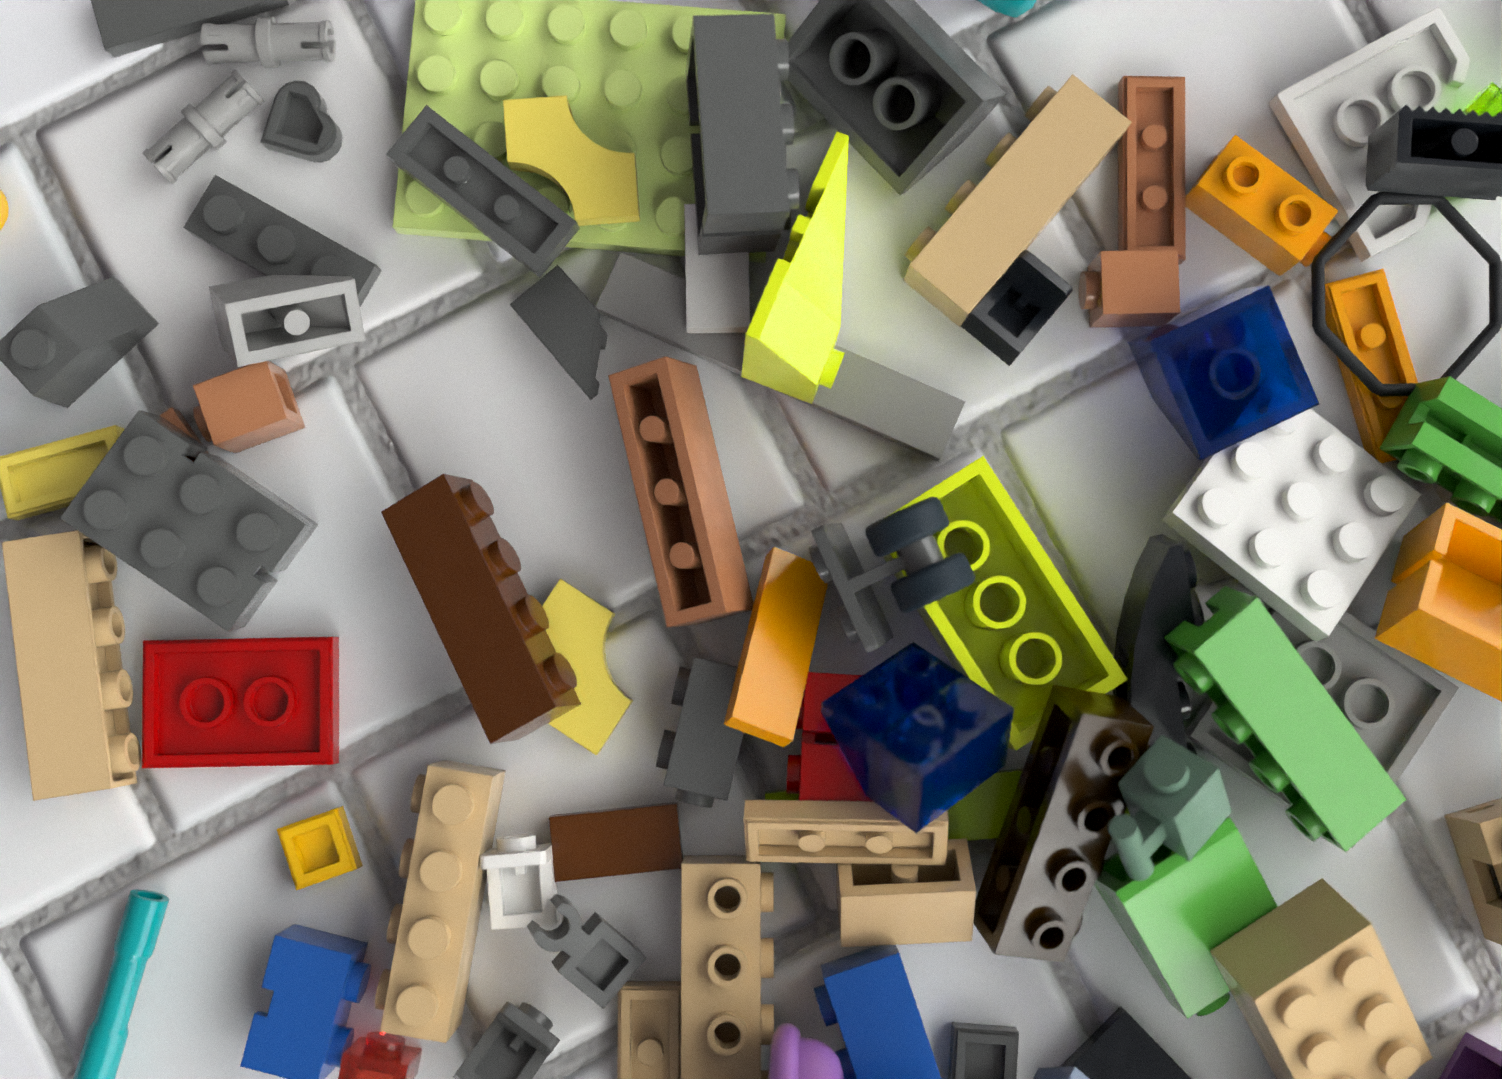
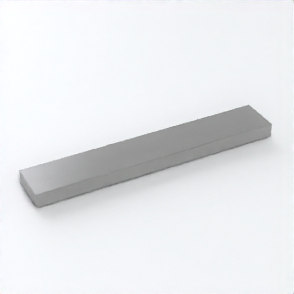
(862, 390)

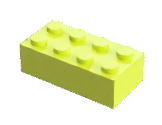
(1018, 620)

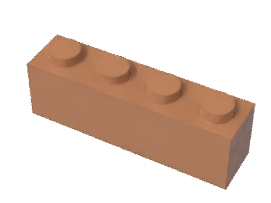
(681, 492)

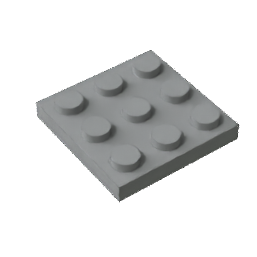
(1377, 688)

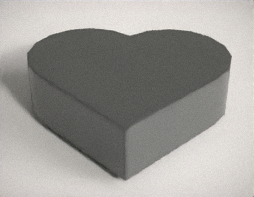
(301, 125)

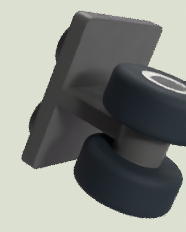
(912, 538)

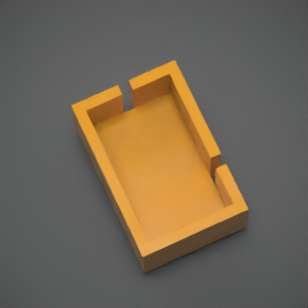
(1449, 598)

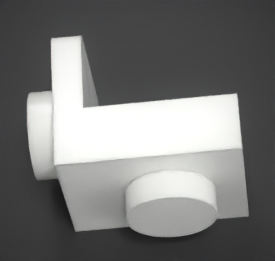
(520, 882)

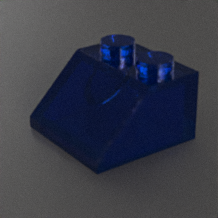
(1225, 371)

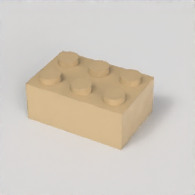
(1321, 992)

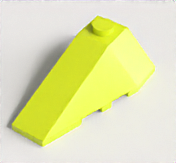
(800, 309)

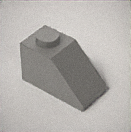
(285, 316)

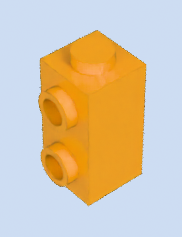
(1261, 207)

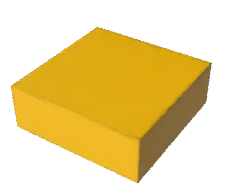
(319, 848)

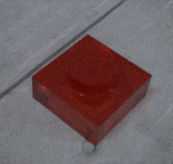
(380, 1057)

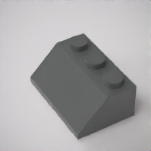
(890, 83)

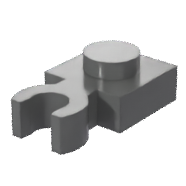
(590, 955)

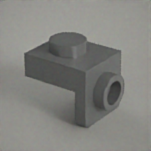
(511, 1045)

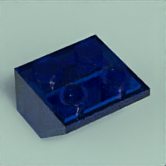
(919, 734)

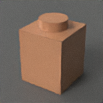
(1131, 288)
(247, 407)

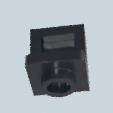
(1017, 307)

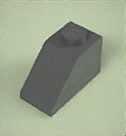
(75, 340)

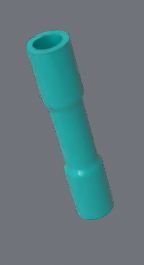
(132, 949)

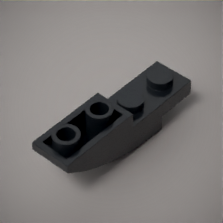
(1151, 609)

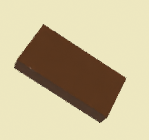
(616, 841)

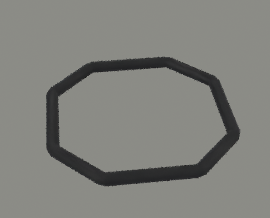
(1345, 233)

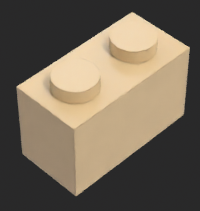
(907, 901)

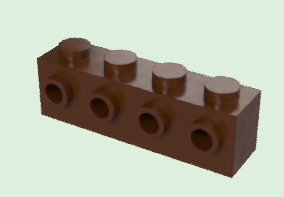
(482, 608)

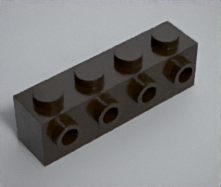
(1059, 824)

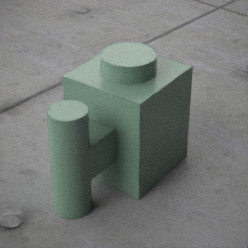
(1171, 802)

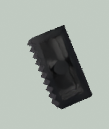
(1437, 154)

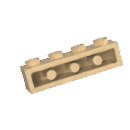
(441, 901)
(724, 967)

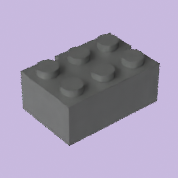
(744, 130)
(188, 523)

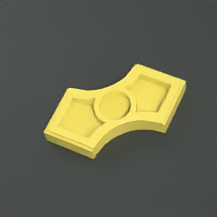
(548, 142)
(579, 633)

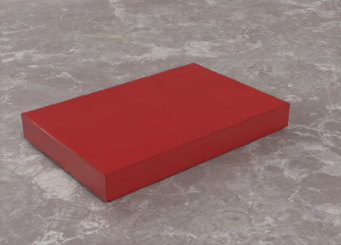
(240, 702)

